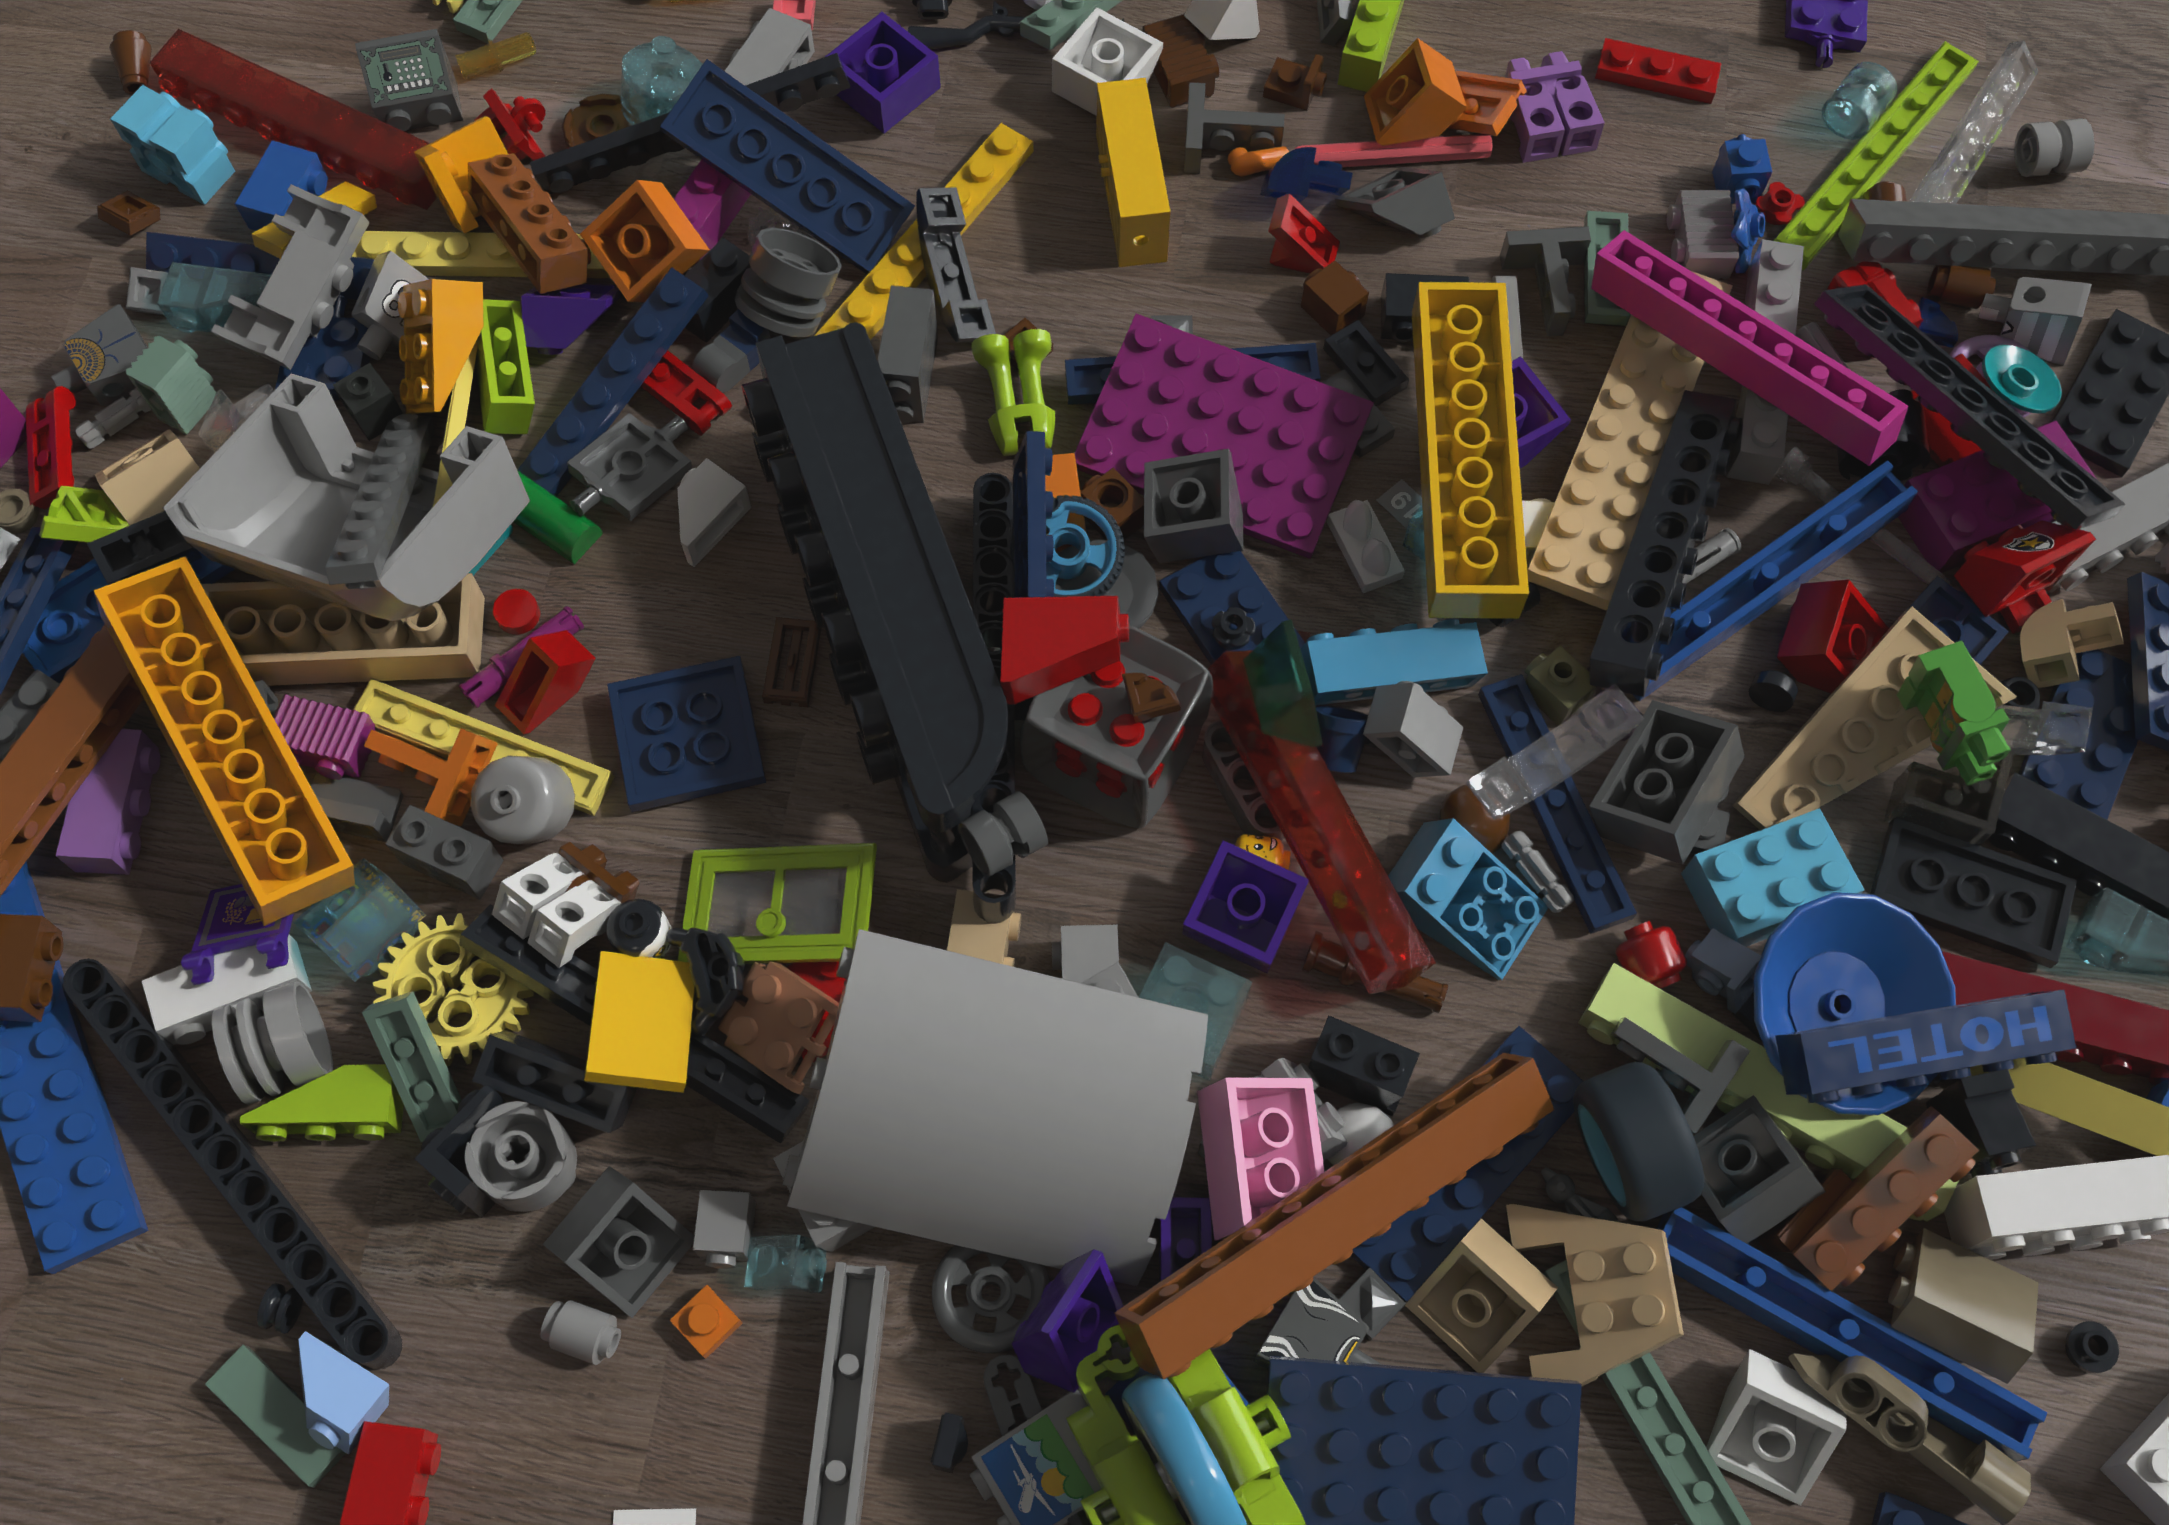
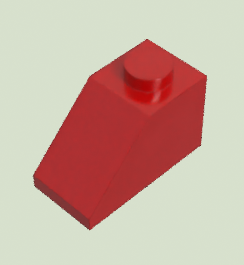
(544, 679)

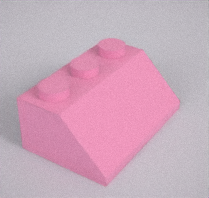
(1257, 1145)

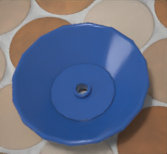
(1866, 957)

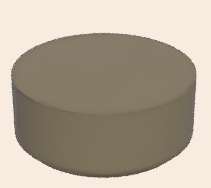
(16, 511)

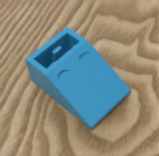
(1466, 896)

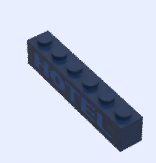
(1925, 1043)

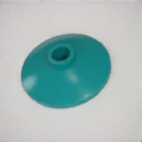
(2021, 379)

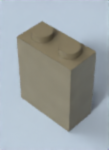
(1964, 1305)

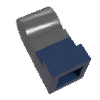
(731, 353)

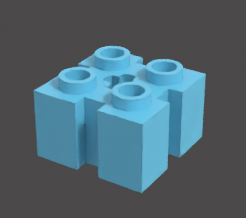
(173, 143)

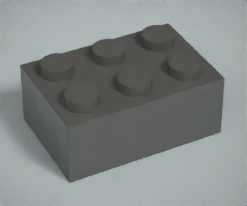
(1667, 781)

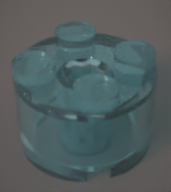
(655, 78)

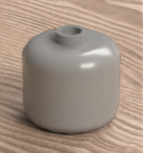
(522, 799)

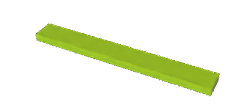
(1878, 150)

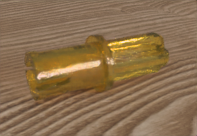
(495, 55)

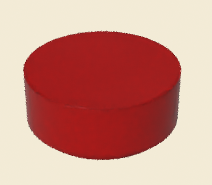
(516, 611)

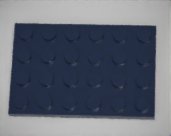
(1425, 1444)

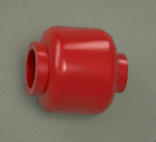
(1652, 954)

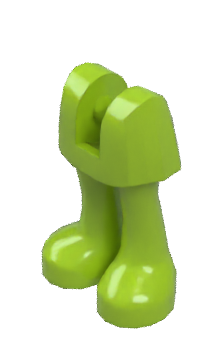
(1030, 350)

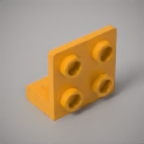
(447, 168)

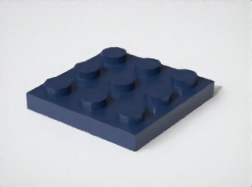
(686, 733)

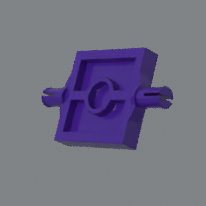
(1827, 25)

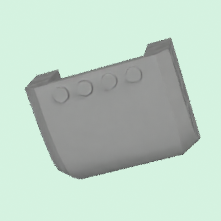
(289, 479)

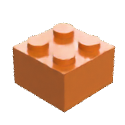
(643, 239)

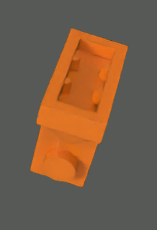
(451, 777)

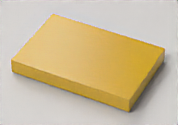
(640, 1023)

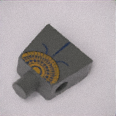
(101, 357)

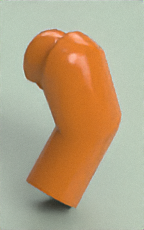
(1248, 163)

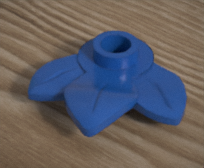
(1747, 229)

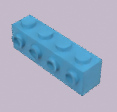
(1355, 665)

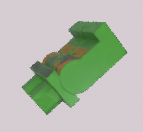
(1957, 711)

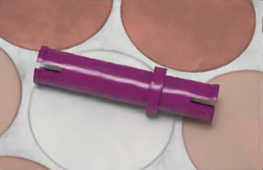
(497, 673)

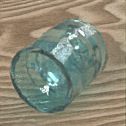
(1859, 100)

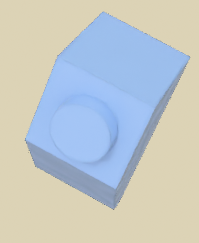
(337, 1395)

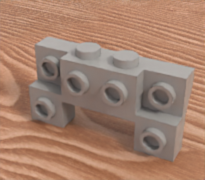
(304, 282)

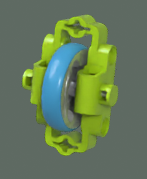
(1193, 1452)

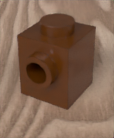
(1334, 297)

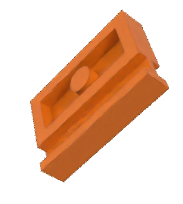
(1488, 102)

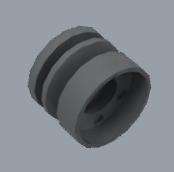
(787, 282)

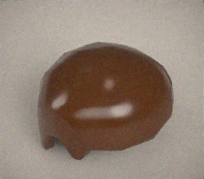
(1472, 815)

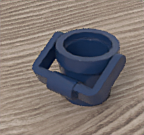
(1341, 737)

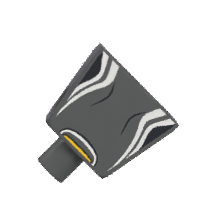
(1316, 1328)

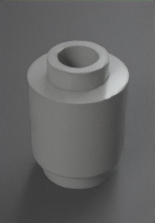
(581, 1331)

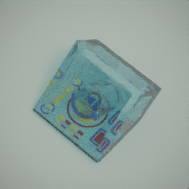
(361, 921)

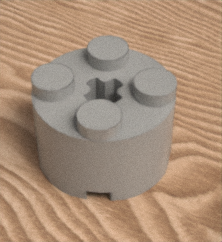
(495, 1152)

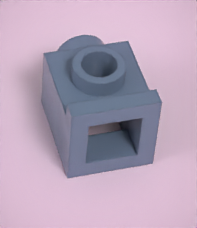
(1723, 968)

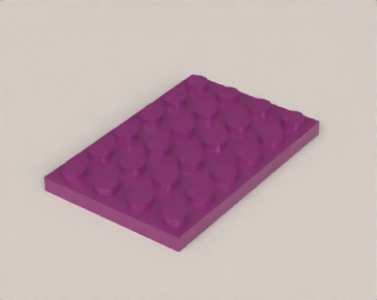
(1193, 396)

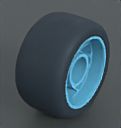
(1639, 1141)

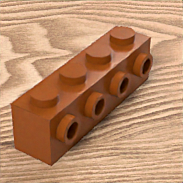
(528, 223)
(1884, 1197)

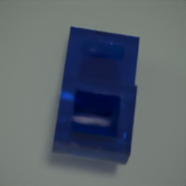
(1297, 174)

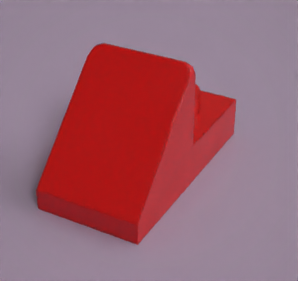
(1300, 238)

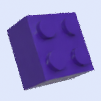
(887, 72)

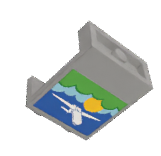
(1037, 1468)

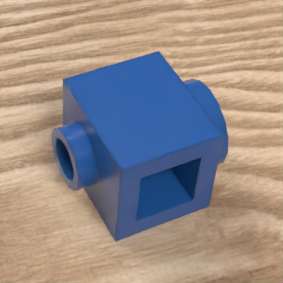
(1741, 165)

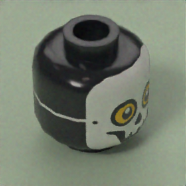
(638, 929)

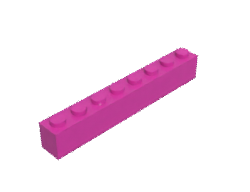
(1749, 348)

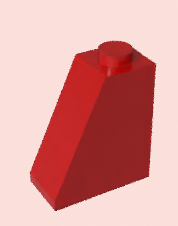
(1057, 641)

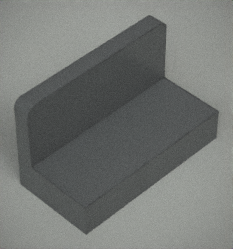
(358, 806)

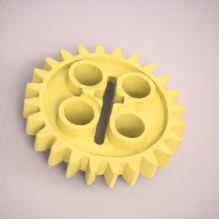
(417, 969)

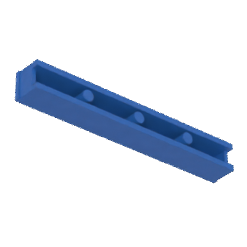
(1782, 568)
(1842, 1330)

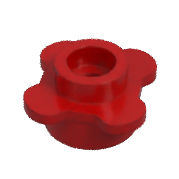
(1779, 204)

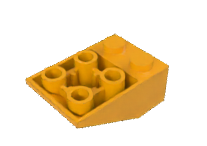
(438, 336)

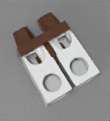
(562, 900)

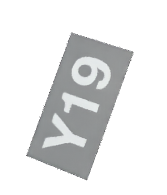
(1401, 502)

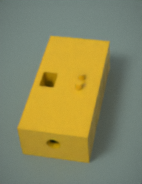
(1132, 172)

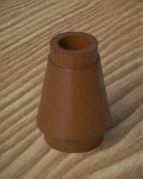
(132, 59)

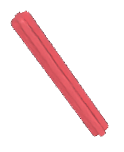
(1424, 150)

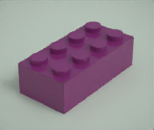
(1973, 504)

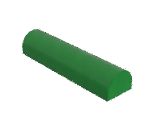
(556, 523)

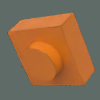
(706, 1321)

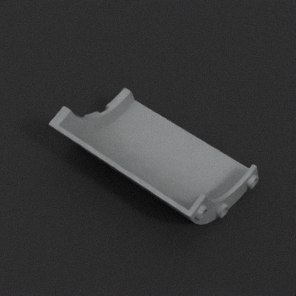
(998, 1108)

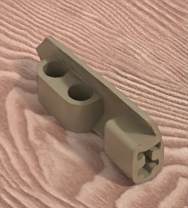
(1902, 1423)

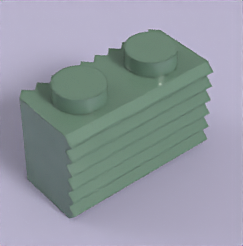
(173, 383)

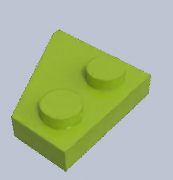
(81, 515)

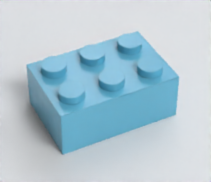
(1762, 877)

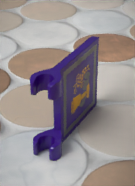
(234, 924)

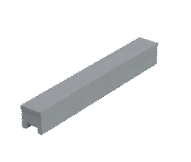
(846, 1396)

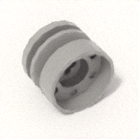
(260, 1047)

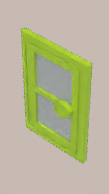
(783, 899)

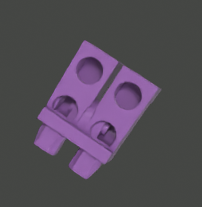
(1555, 109)

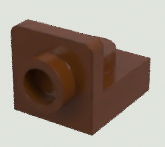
(1295, 83)

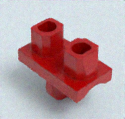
(517, 122)

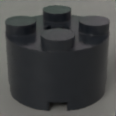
(1905, 453)

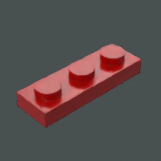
(1658, 70)

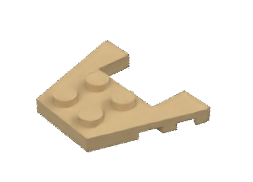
(1618, 1289)

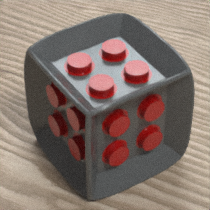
(1094, 753)

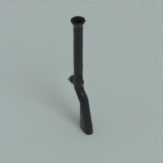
(949, 37)

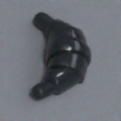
(714, 971)

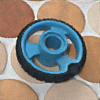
(1105, 557)

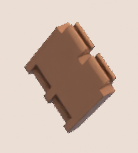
(779, 1023)

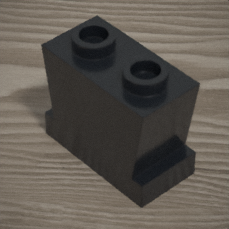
(1362, 1065)
(1988, 1117)

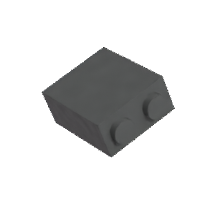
(909, 350)

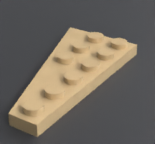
(1854, 730)

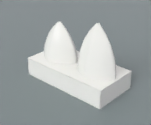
(1365, 546)

